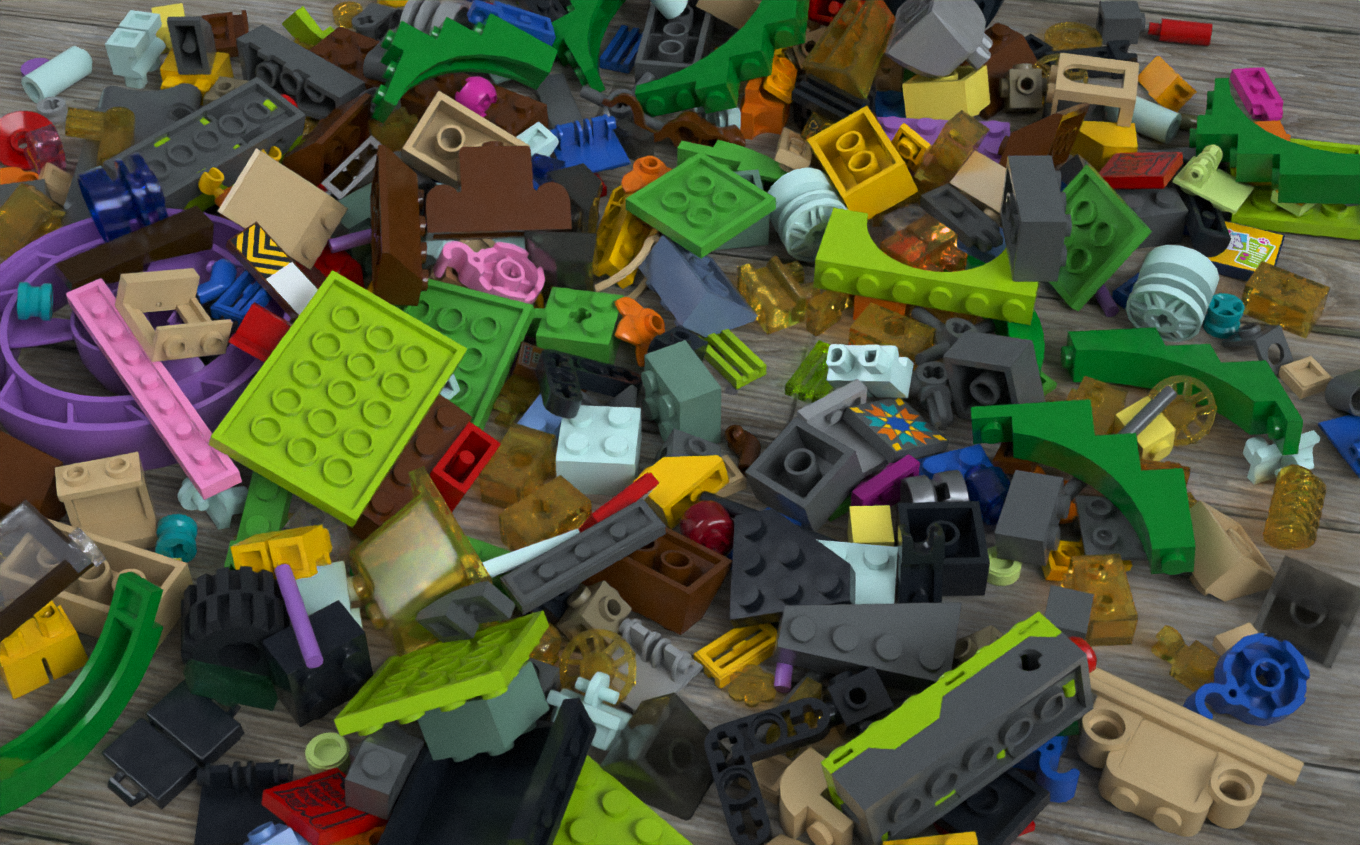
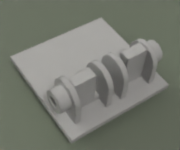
(659, 664)

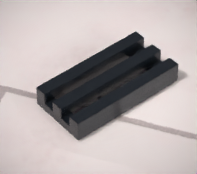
(830, 97)

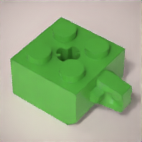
(578, 324)

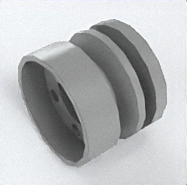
(427, 13)

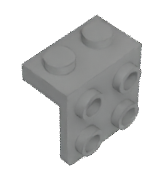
(827, 417)

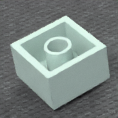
(600, 449)

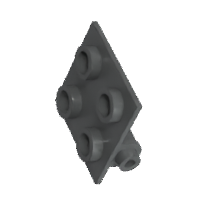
(1106, 529)

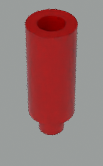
(1182, 31)

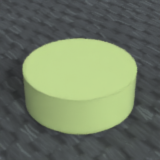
(1002, 571)
(327, 752)

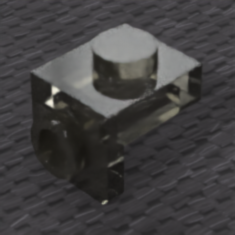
(634, 139)

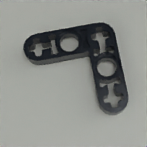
(565, 374)
(751, 750)

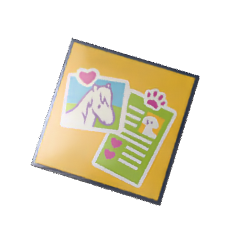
(1247, 250)

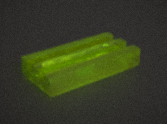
(808, 390)

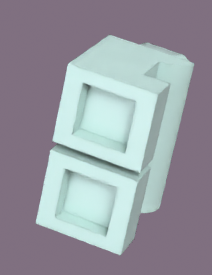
(135, 48)
(874, 365)

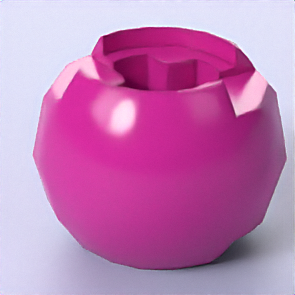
(477, 95)

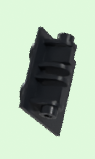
(233, 800)

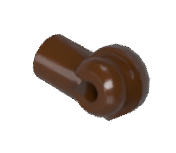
(743, 445)

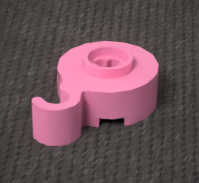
(495, 271)

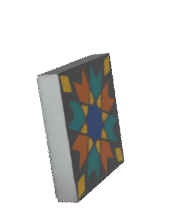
(895, 429)

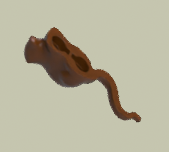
(685, 127)

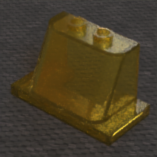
(412, 564)

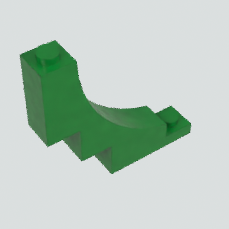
(1138, 357)
(1065, 438)

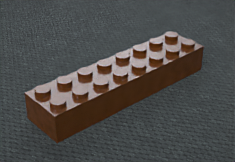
(510, 112)

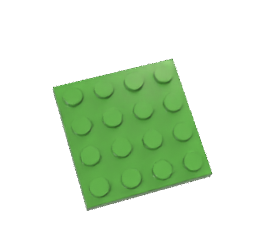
(490, 331)

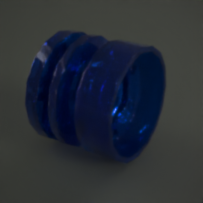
(122, 199)

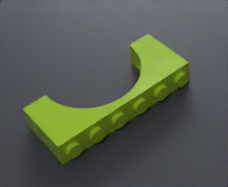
(856, 266)

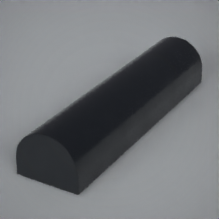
(1204, 223)

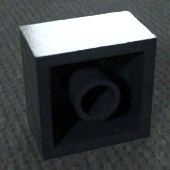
(965, 542)
(344, 671)

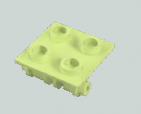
(1206, 180)

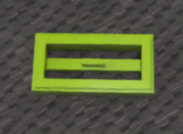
(737, 355)

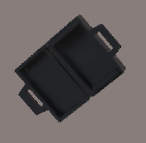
(163, 762)

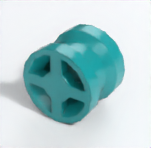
(35, 301)
(1223, 315)
(177, 537)

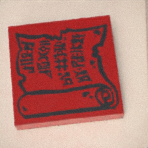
(1141, 170)
(318, 808)

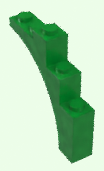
(581, 35)
(453, 48)
(745, 56)
(1260, 156)

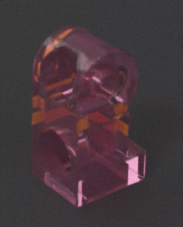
(44, 146)

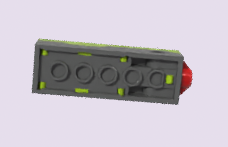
(217, 137)
(961, 731)

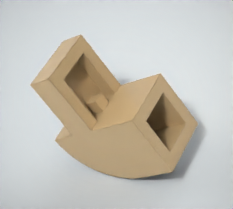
(808, 806)

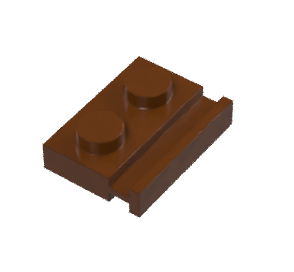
(227, 29)

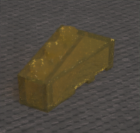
(852, 46)

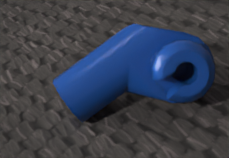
(221, 278)

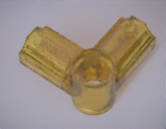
(112, 128)

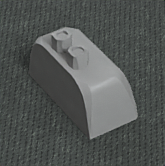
(938, 36)

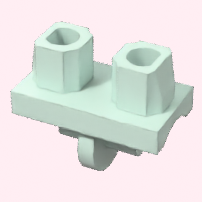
(1268, 461)
(218, 507)
(607, 719)

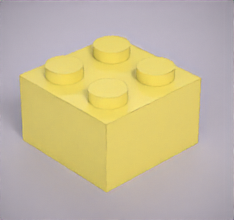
(946, 96)

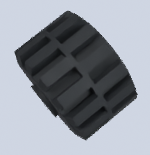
(230, 617)

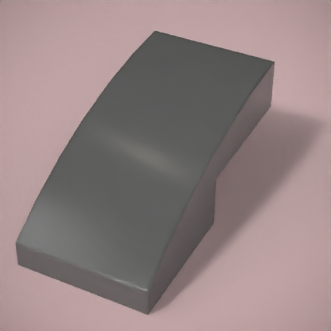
(461, 611)

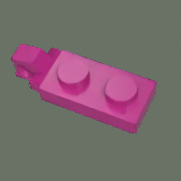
(1257, 93)

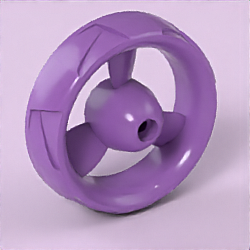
(98, 427)

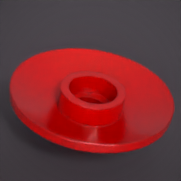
(12, 135)

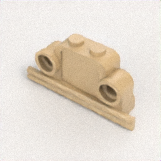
(1173, 760)

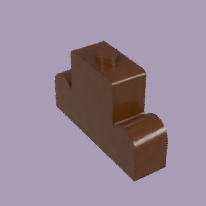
(495, 198)

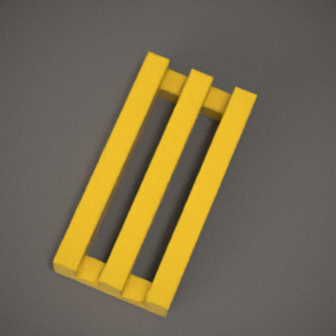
(743, 654)

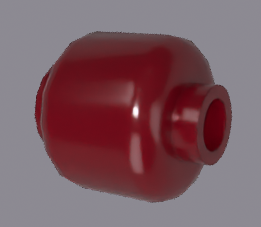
(709, 526)

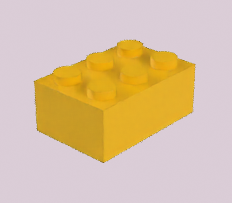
(863, 164)

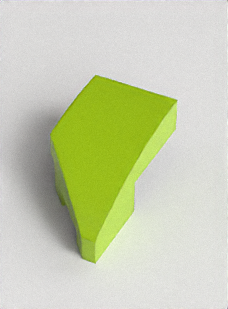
(303, 26)

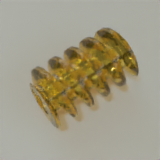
(1294, 509)

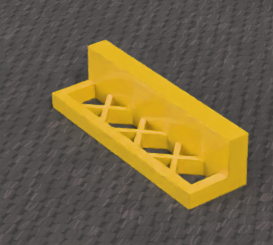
(619, 238)

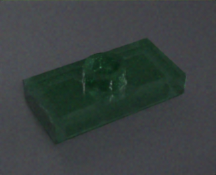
(230, 685)

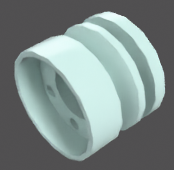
(803, 210)
(1173, 292)

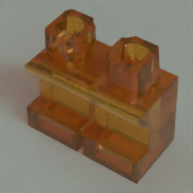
(926, 246)

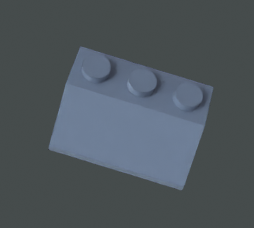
(694, 289)

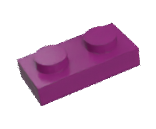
(885, 487)

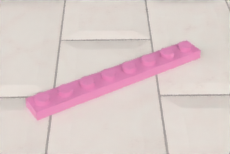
(154, 391)

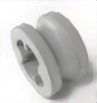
(53, 109)

